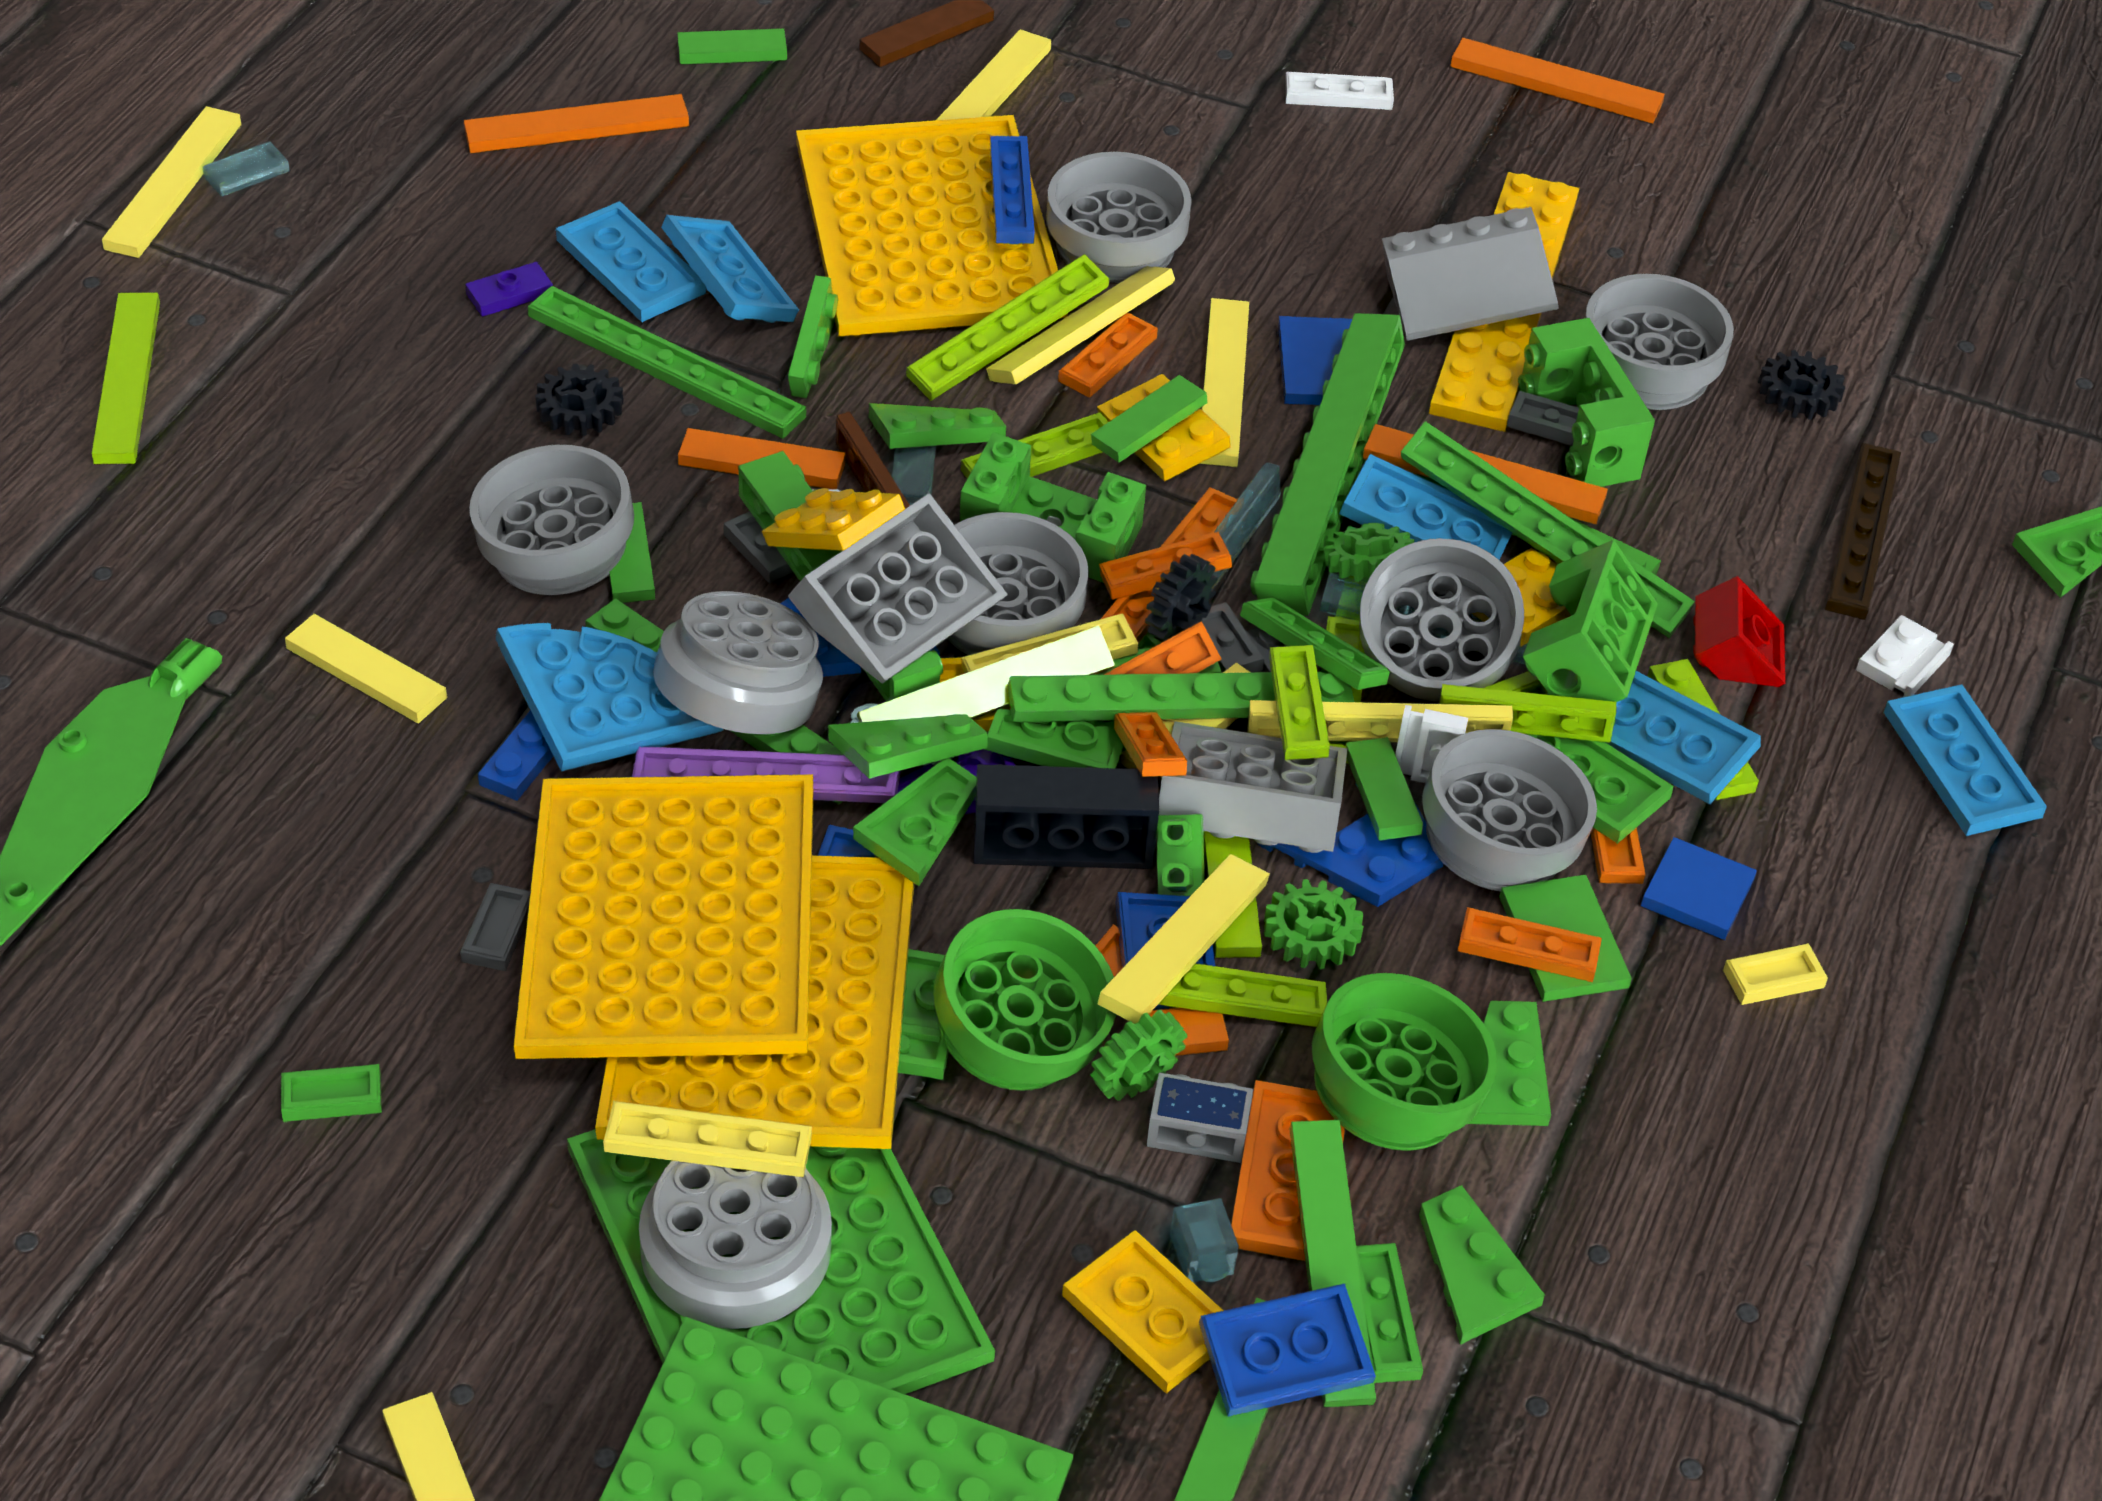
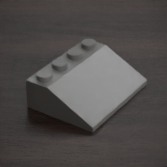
(1469, 273)
(898, 590)
(1253, 791)

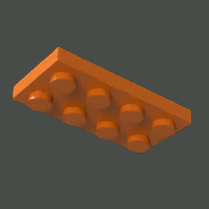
(1266, 1196)

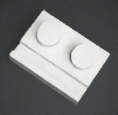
(1904, 656)
(1422, 739)

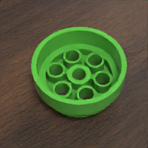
(1055, 968)
(1401, 1061)

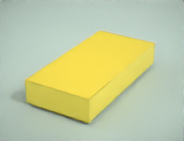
(1775, 974)

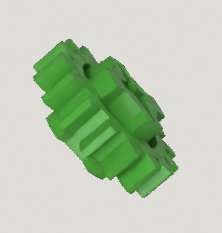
(1362, 549)
(1317, 924)
(1138, 1055)

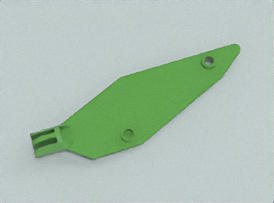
(94, 779)

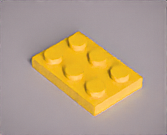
(1179, 447)
(832, 519)
(1533, 576)
(1144, 1309)

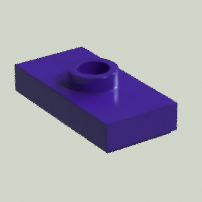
(508, 288)

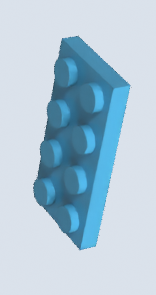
(630, 261)
(729, 269)
(1420, 507)
(1680, 739)
(1964, 760)

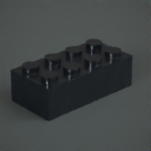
(1065, 817)

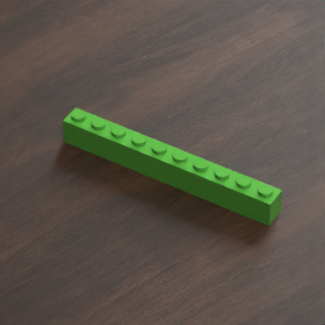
(1329, 461)

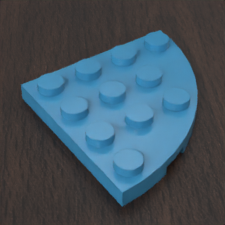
(593, 693)

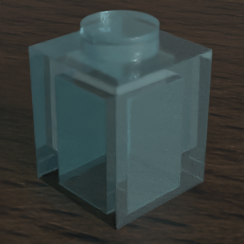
(1204, 1240)

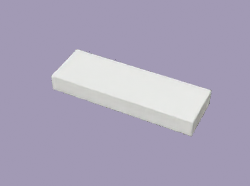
(1339, 90)

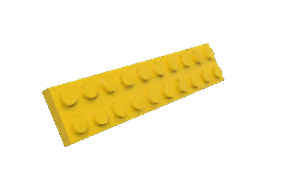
(1486, 360)

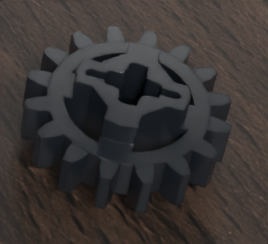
(1801, 384)
(579, 399)
(1181, 597)

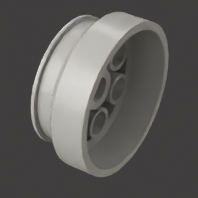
(1118, 212)
(1663, 335)
(553, 518)
(1039, 571)
(1411, 579)
(740, 663)
(1506, 808)
(766, 1274)

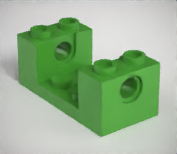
(1613, 424)
(1100, 526)
(1603, 634)

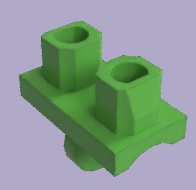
(1180, 854)

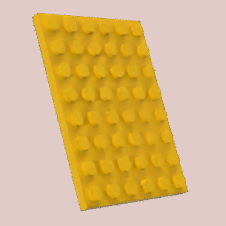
(913, 225)
(668, 918)
(854, 1025)

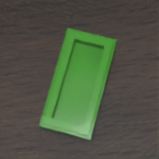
(331, 1092)

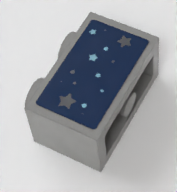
(1199, 1117)

